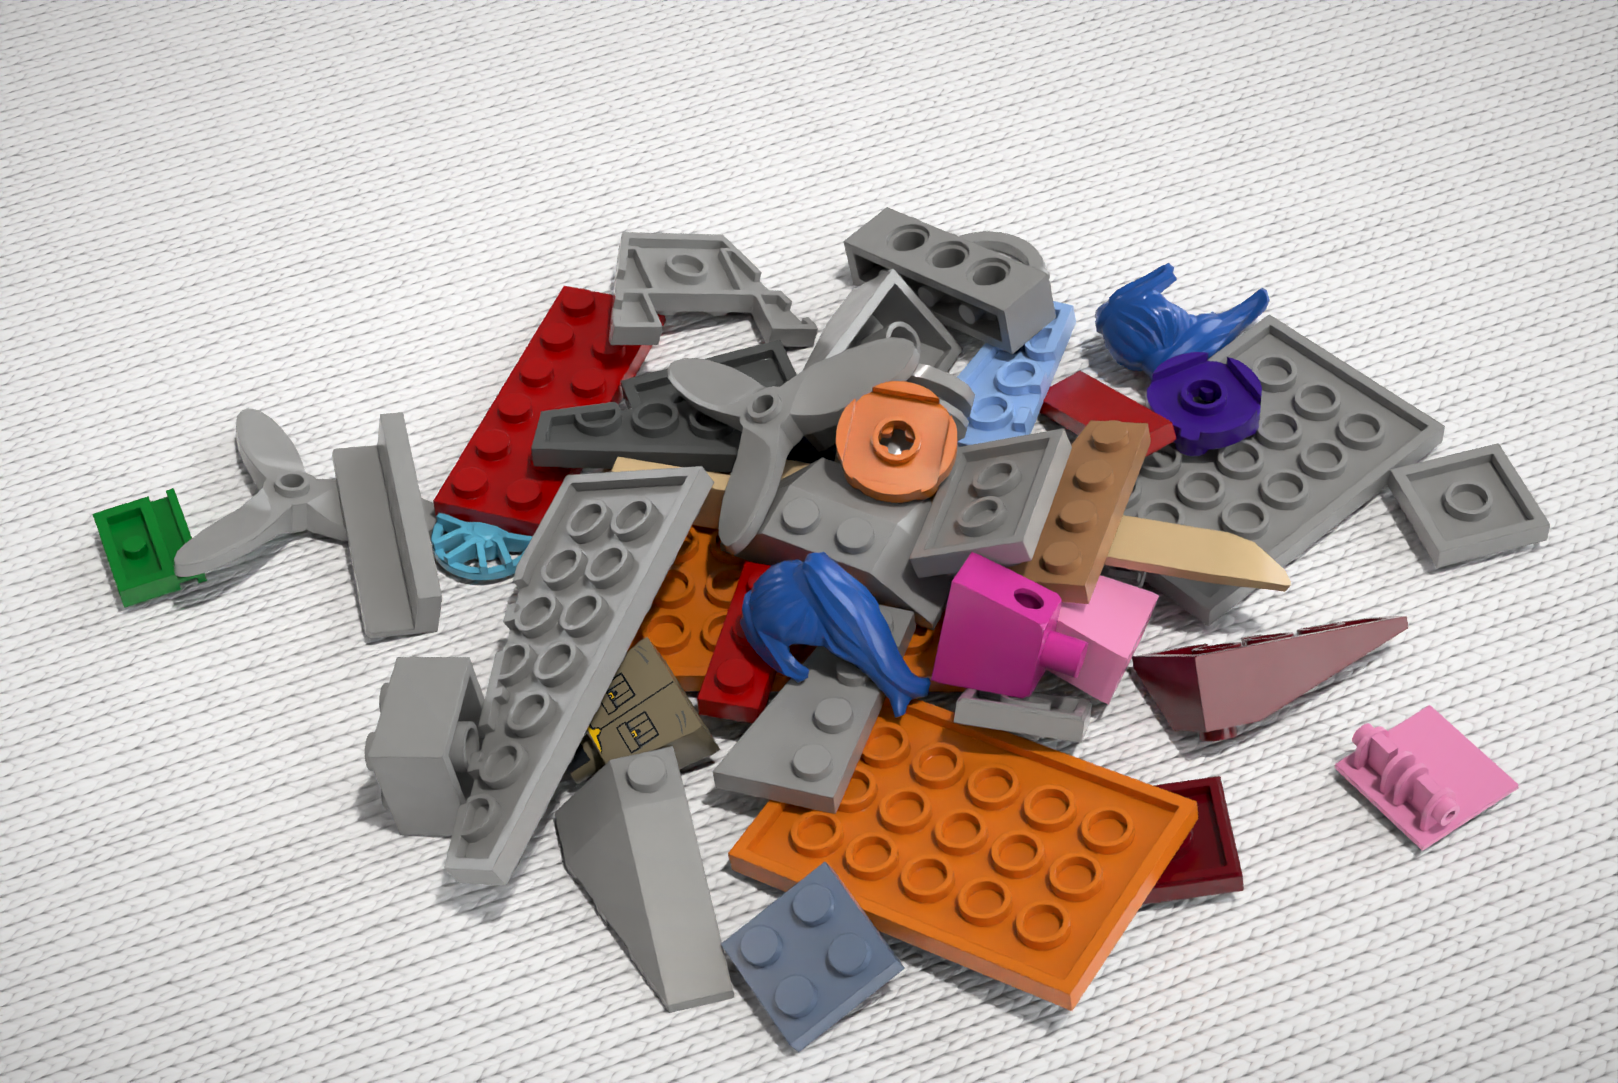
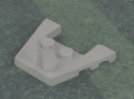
(694, 275)

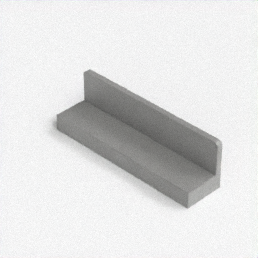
(388, 534)

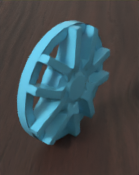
(475, 541)

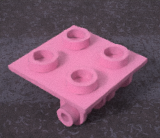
(1424, 775)

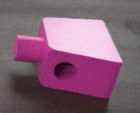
(1002, 632)

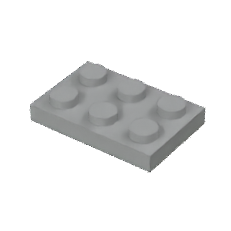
(992, 503)

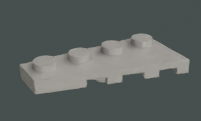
(812, 731)

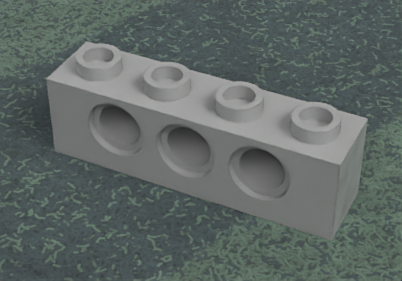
(955, 278)

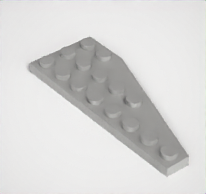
(575, 616)

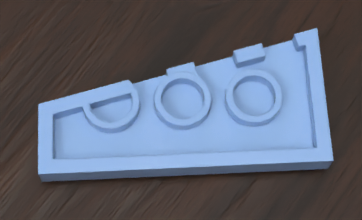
(1013, 386)

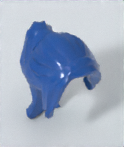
(1148, 329)
(829, 608)

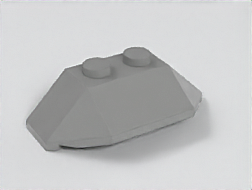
(865, 536)

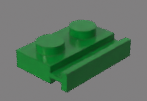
(142, 546)

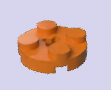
(915, 471)

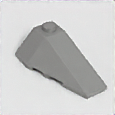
(880, 311)
(641, 864)

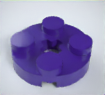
(1212, 425)

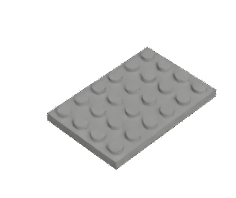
(1311, 464)

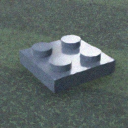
(812, 956)

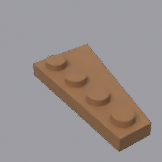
(1087, 509)

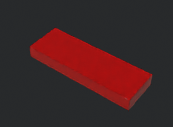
(1083, 398)

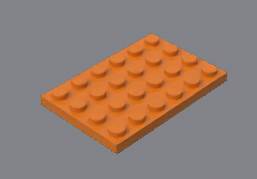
(982, 848)

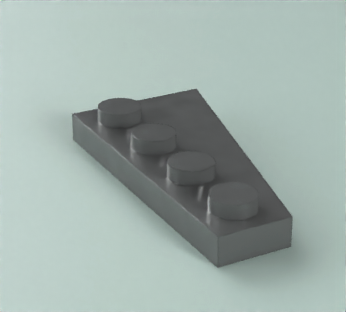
(650, 432)

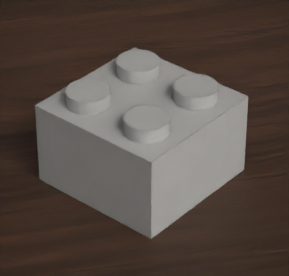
(426, 742)

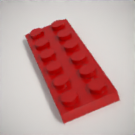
(561, 368)

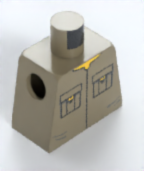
(641, 714)

